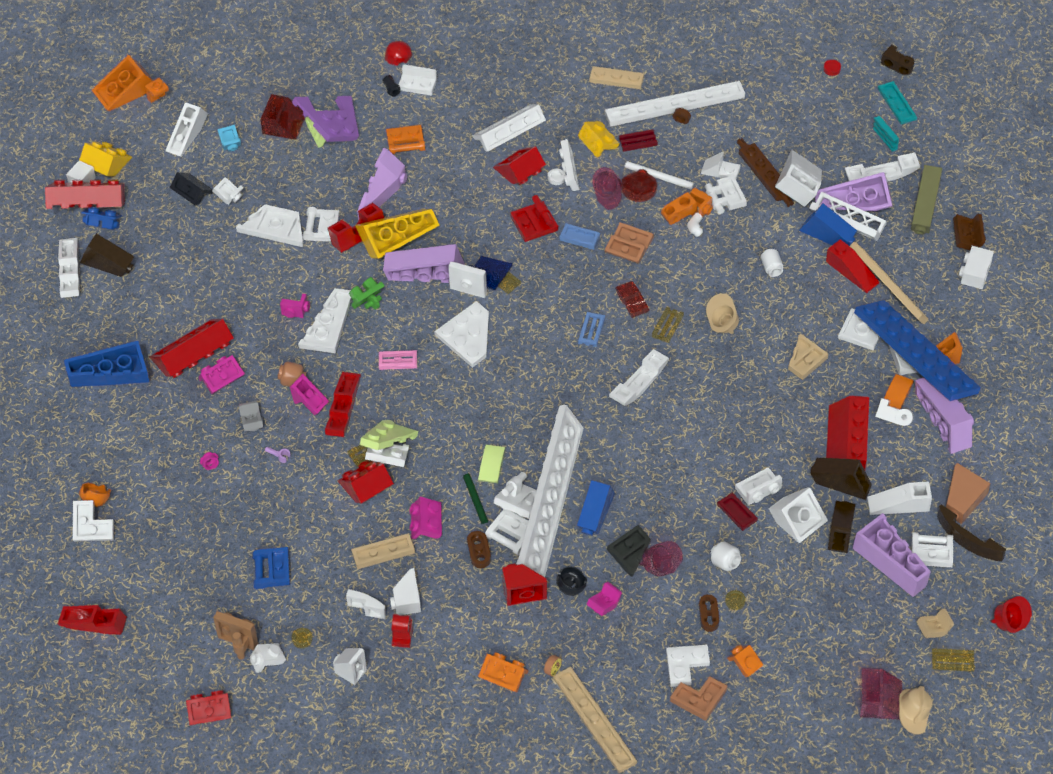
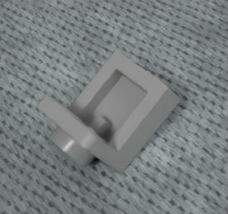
(250, 416)

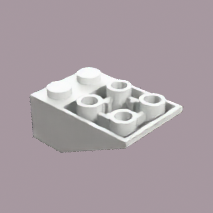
(799, 179)

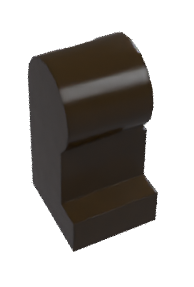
(897, 61)

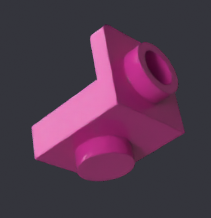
(294, 308)
(605, 600)

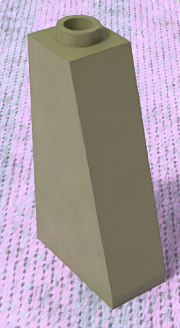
(926, 199)

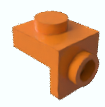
(156, 90)
(704, 201)
(745, 659)

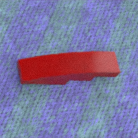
(342, 404)

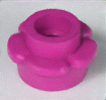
(208, 459)

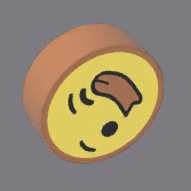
(552, 665)

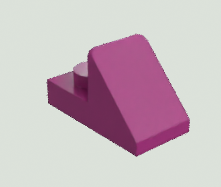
(305, 392)

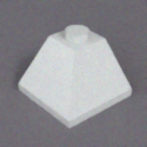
(799, 514)

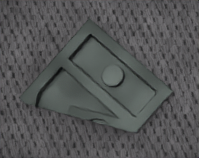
(630, 549)

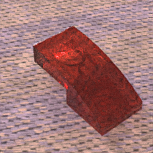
(632, 298)

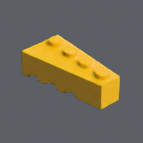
(395, 231)

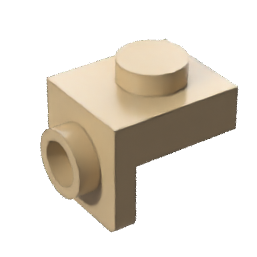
(935, 625)

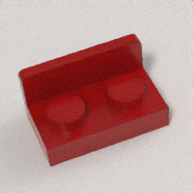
(209, 708)

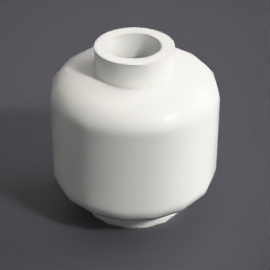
(725, 556)

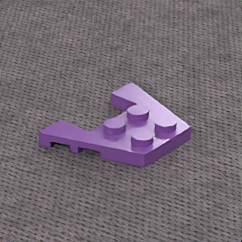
(332, 124)

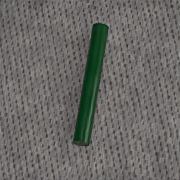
(475, 498)

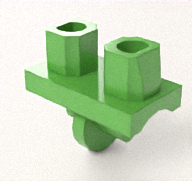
(369, 296)

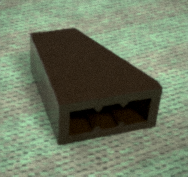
(107, 257)
(842, 475)
(841, 526)

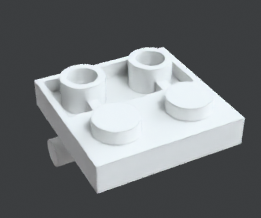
(516, 496)

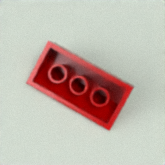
(192, 347)
(848, 429)

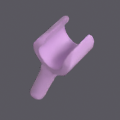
(279, 453)

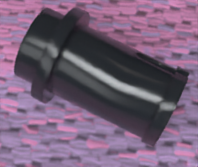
(392, 88)

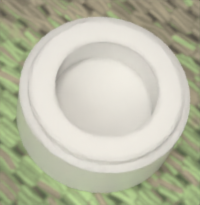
(556, 176)

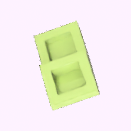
(491, 463)

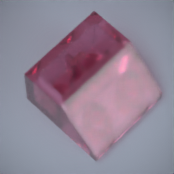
(879, 694)

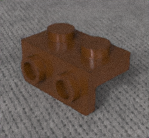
(969, 231)

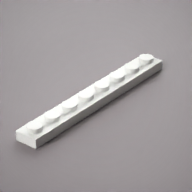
(668, 104)

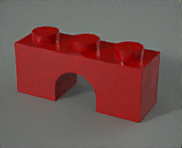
(345, 236)

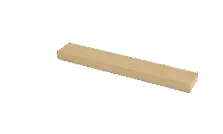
(889, 283)
(595, 720)

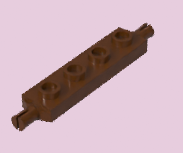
(763, 170)

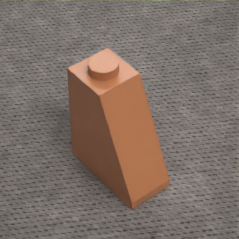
(966, 492)

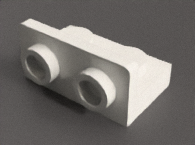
(418, 79)

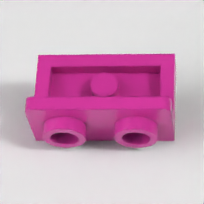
(425, 518)

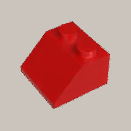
(521, 165)
(522, 584)

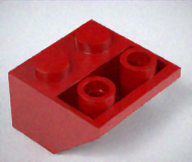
(366, 481)

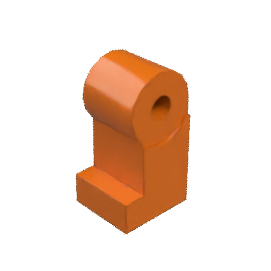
(679, 208)

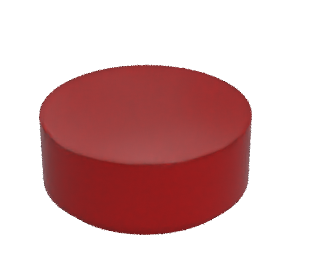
(832, 67)

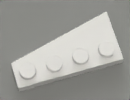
(328, 324)

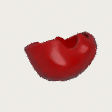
(397, 53)

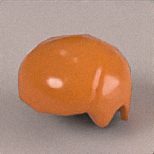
(92, 492)

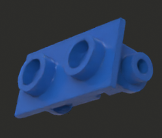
(94, 216)

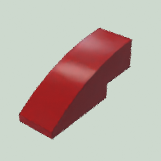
(92, 619)

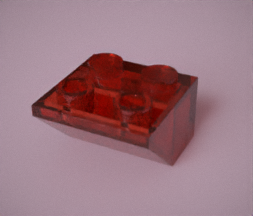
(282, 118)

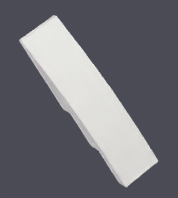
(69, 267)

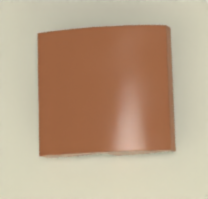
(629, 242)

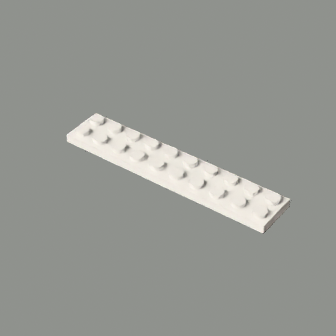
(551, 492)

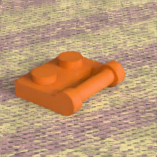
(405, 135)

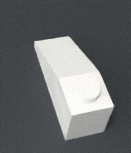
(186, 129)

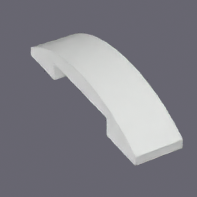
(894, 170)
(635, 386)

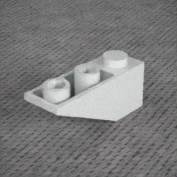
(902, 499)

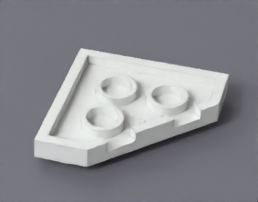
(467, 334)

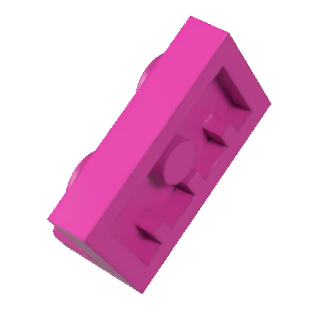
(221, 374)

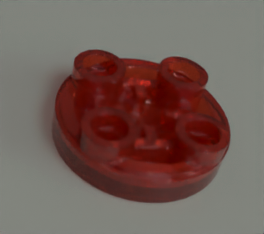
(639, 186)

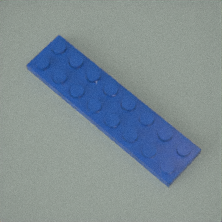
(917, 350)

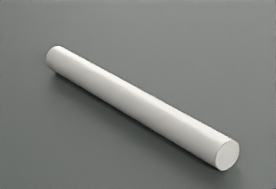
(659, 175)

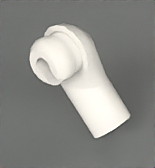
(693, 225)

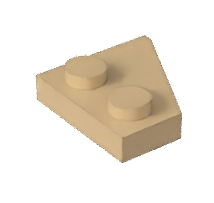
(806, 357)

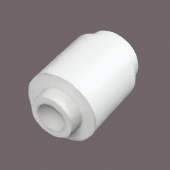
(772, 262)

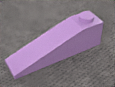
(387, 180)
(866, 193)

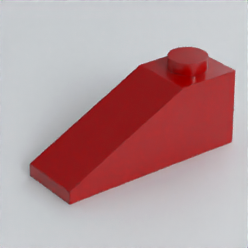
(850, 265)

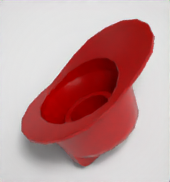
(1013, 614)

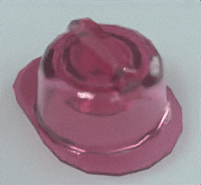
(606, 181)
(662, 558)

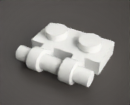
(731, 194)

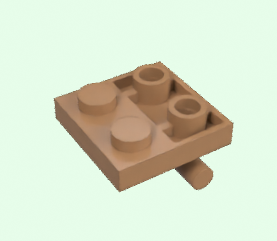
(237, 631)

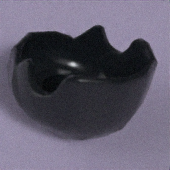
(566, 579)

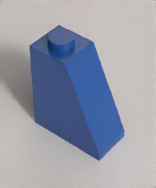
(828, 226)
(595, 507)

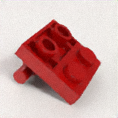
(534, 220)

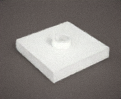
(467, 279)

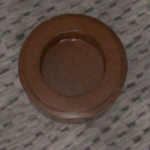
(681, 115)

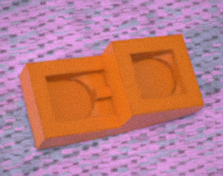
(898, 391)

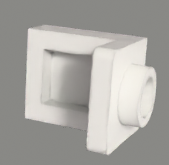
(227, 191)
(266, 655)

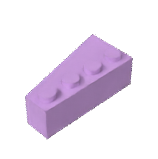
(421, 263)
(948, 415)
(890, 554)

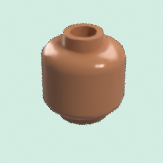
(289, 373)

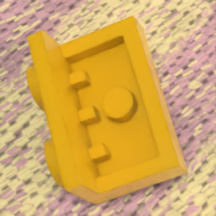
(597, 137)

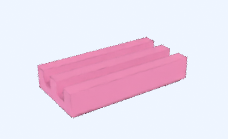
(398, 362)

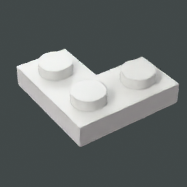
(87, 528)
(682, 658)

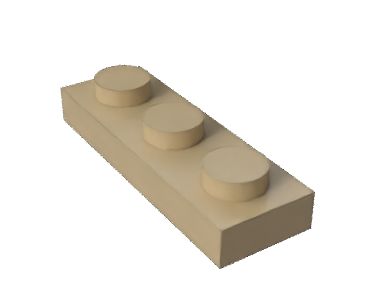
(616, 77)
(383, 551)

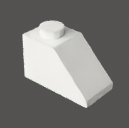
(406, 595)
(350, 664)

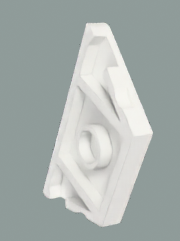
(274, 224)

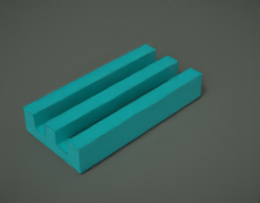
(886, 133)

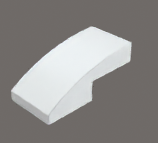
(372, 607)

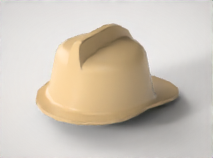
(722, 314)
(914, 709)

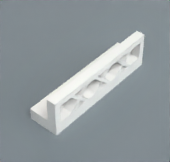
(510, 127)
(860, 227)

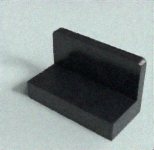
(190, 187)

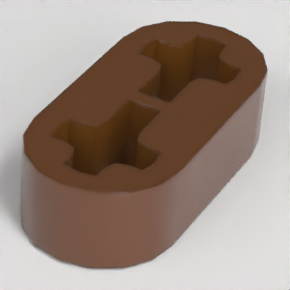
(713, 612)

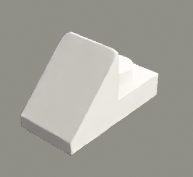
(718, 168)

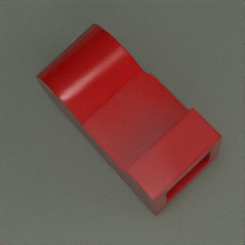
(402, 630)

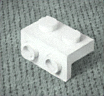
(759, 486)

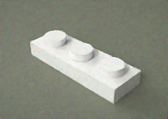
(569, 165)

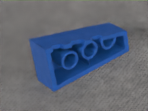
(108, 367)

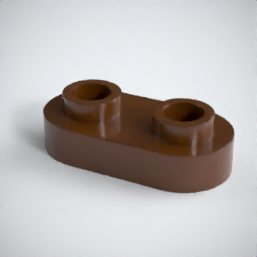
(480, 550)

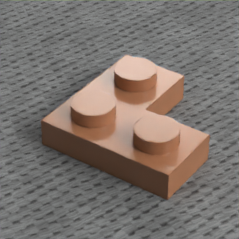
(699, 702)

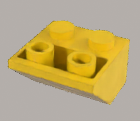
(104, 157)

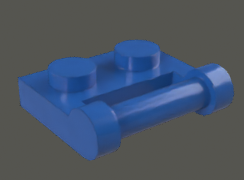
(278, 567)

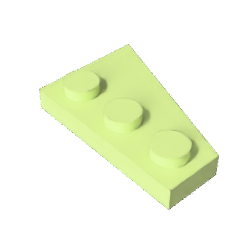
(385, 434)

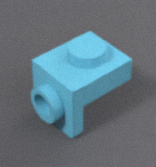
(229, 138)

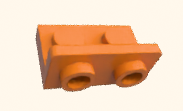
(501, 672)

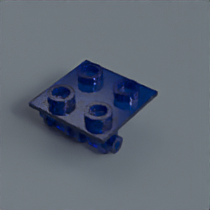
(495, 270)

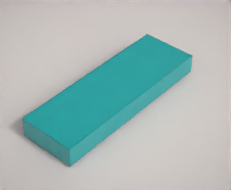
(897, 102)

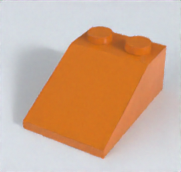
(122, 84)

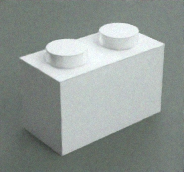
(976, 267)

